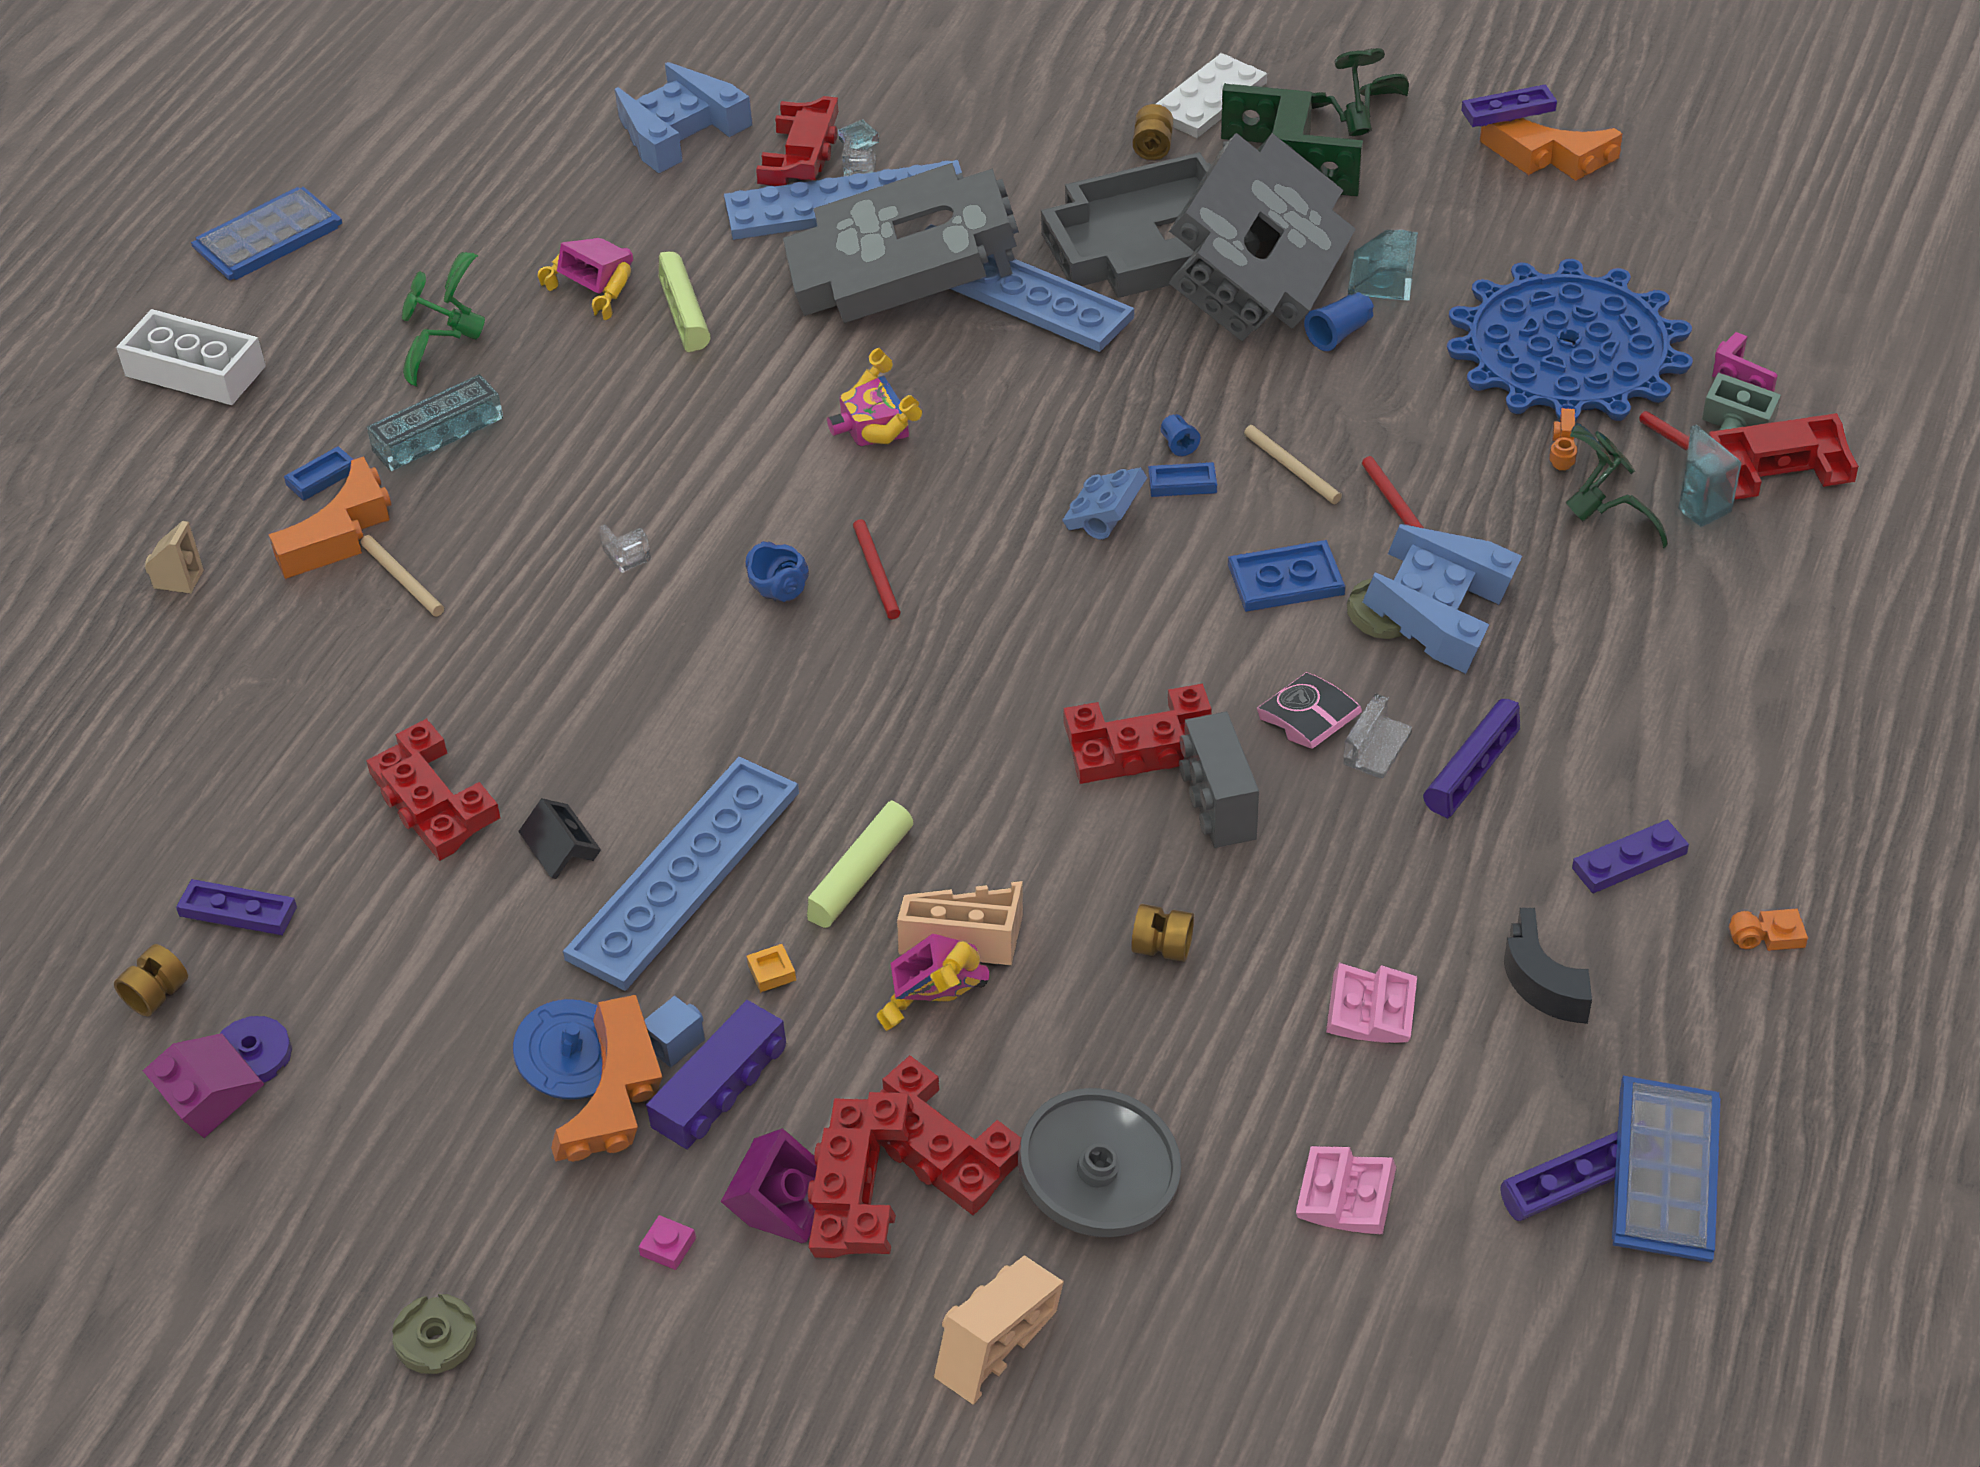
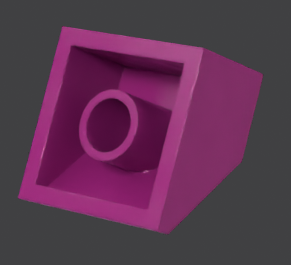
(203, 1080)
(773, 1187)

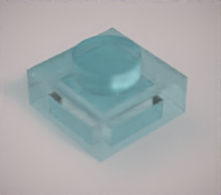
(862, 135)

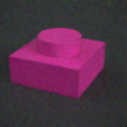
(667, 1242)

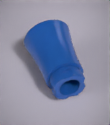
(1336, 321)

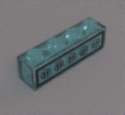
(435, 422)

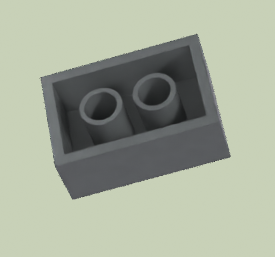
(1219, 780)

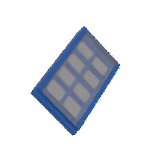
(266, 233)
(1666, 1169)

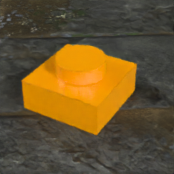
(771, 968)

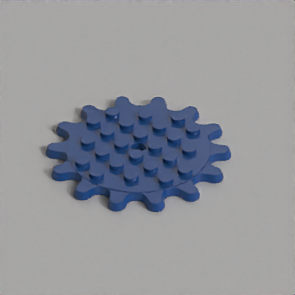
(1616, 336)

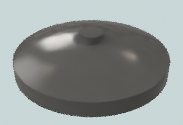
(1099, 1162)

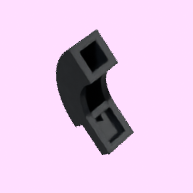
(1542, 981)

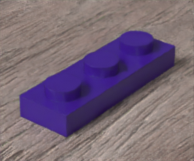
(1509, 105)
(1630, 856)
(236, 907)

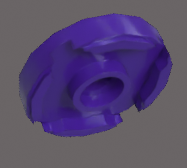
(261, 1044)

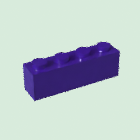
(717, 1074)

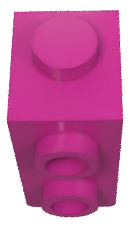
(1731, 363)

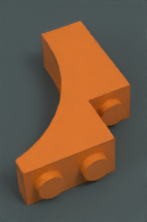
(1536, 146)
(336, 528)
(627, 1074)

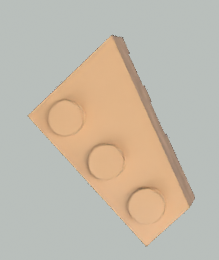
(979, 918)
(993, 1323)

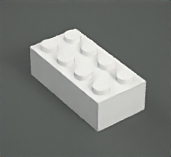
(191, 356)

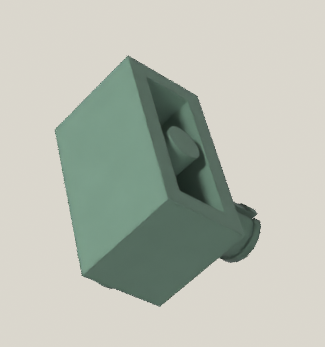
(1739, 403)

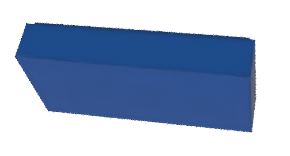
(319, 473)
(1182, 479)

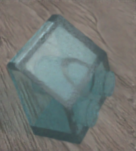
(1385, 266)
(1707, 479)

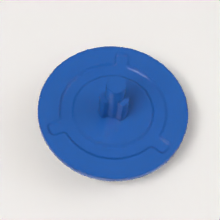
(560, 1049)

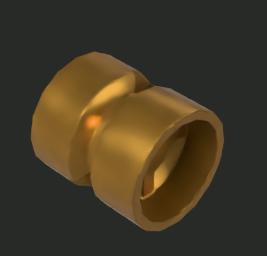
(1153, 132)
(1162, 932)
(156, 974)

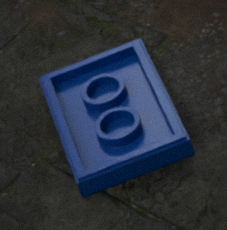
(1286, 575)

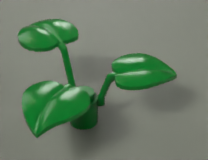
(462, 320)

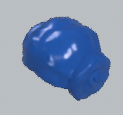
(776, 571)

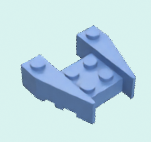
(679, 110)
(1432, 585)

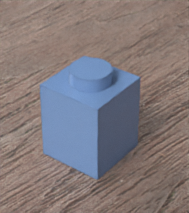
(675, 1030)

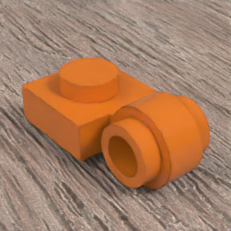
(1563, 450)
(1777, 928)

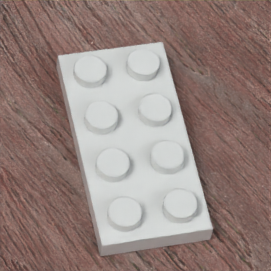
(1198, 100)

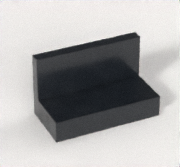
(557, 836)

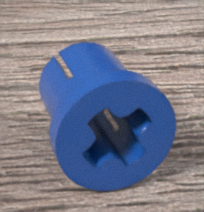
(1181, 437)

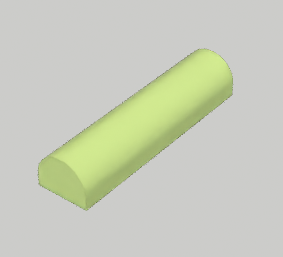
(682, 302)
(858, 864)

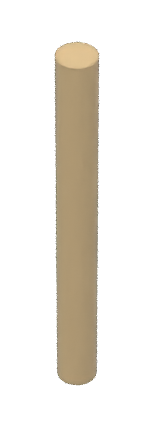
(1293, 464)
(402, 575)

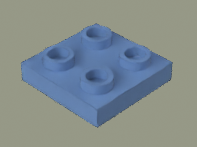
(1104, 501)

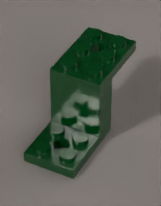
(1289, 118)

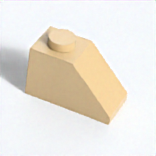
(175, 561)

